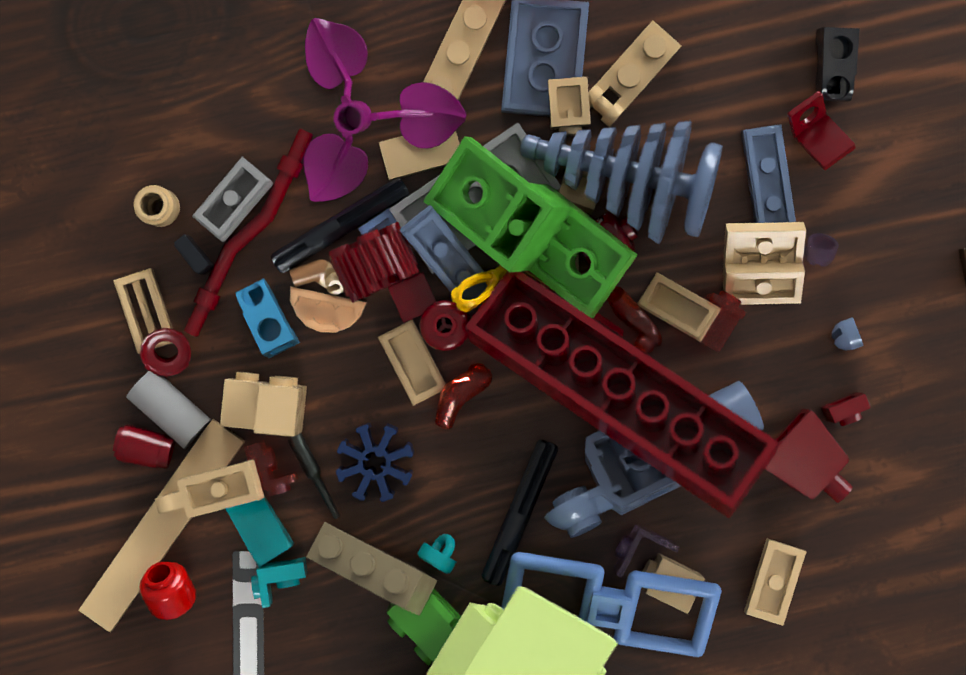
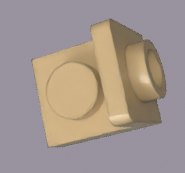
(569, 104)

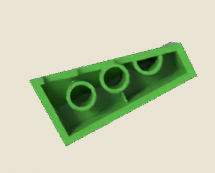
(429, 629)

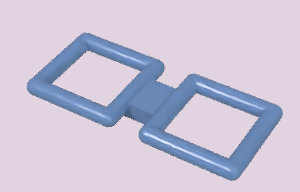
(617, 607)

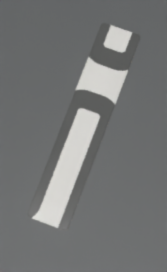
(247, 618)

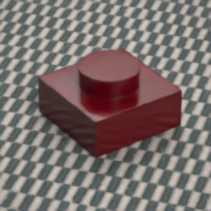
(847, 409)

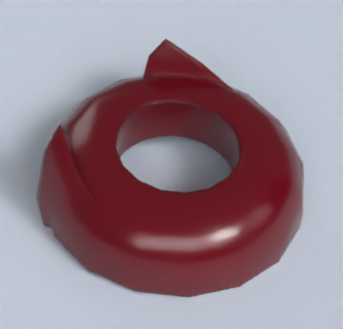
(163, 366)

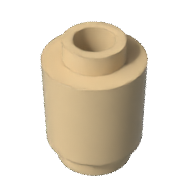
(145, 203)

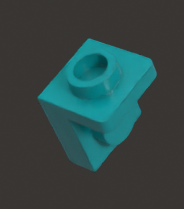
(283, 573)

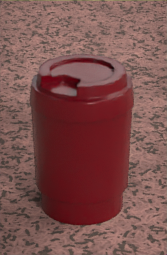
(143, 447)

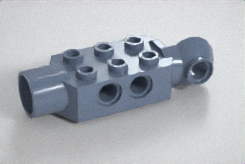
(624, 478)

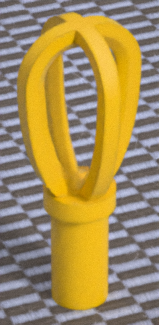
(490, 277)

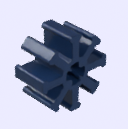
(370, 472)

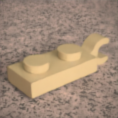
(214, 490)

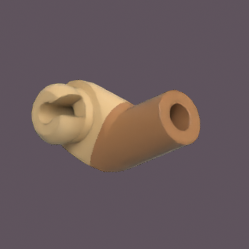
(319, 271)

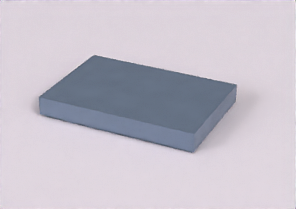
(542, 45)

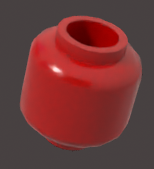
(167, 590)

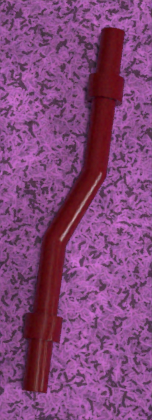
(208, 297)

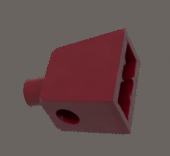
(810, 459)

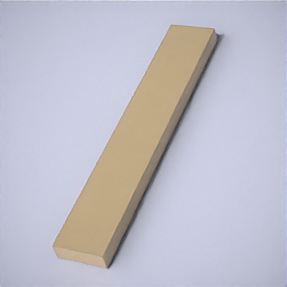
(156, 531)

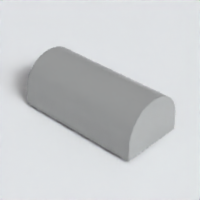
(232, 199)
(168, 408)

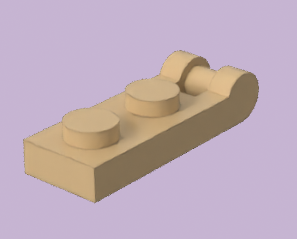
(633, 71)

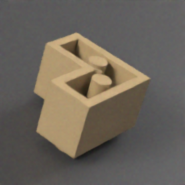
(264, 406)

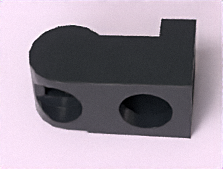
(837, 62)

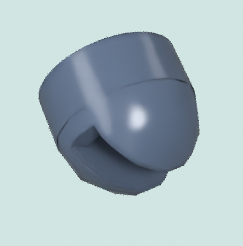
(846, 335)

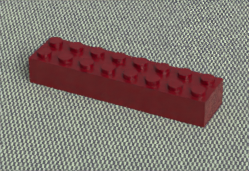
(622, 391)

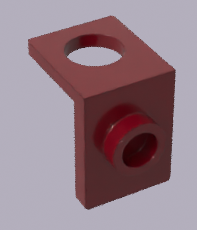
(819, 133)

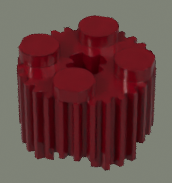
(374, 262)

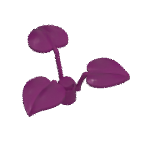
(335, 166)

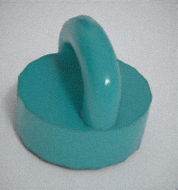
(439, 559)

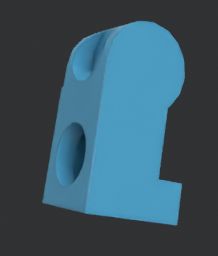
(266, 319)

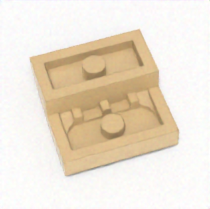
(764, 262)

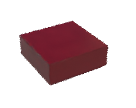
(412, 296)

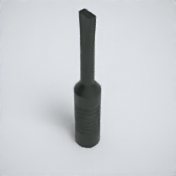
(311, 469)

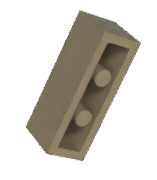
(372, 569)

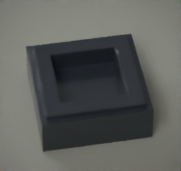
(193, 254)

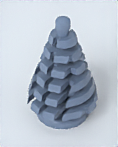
(625, 170)

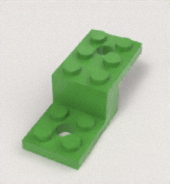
(529, 227)

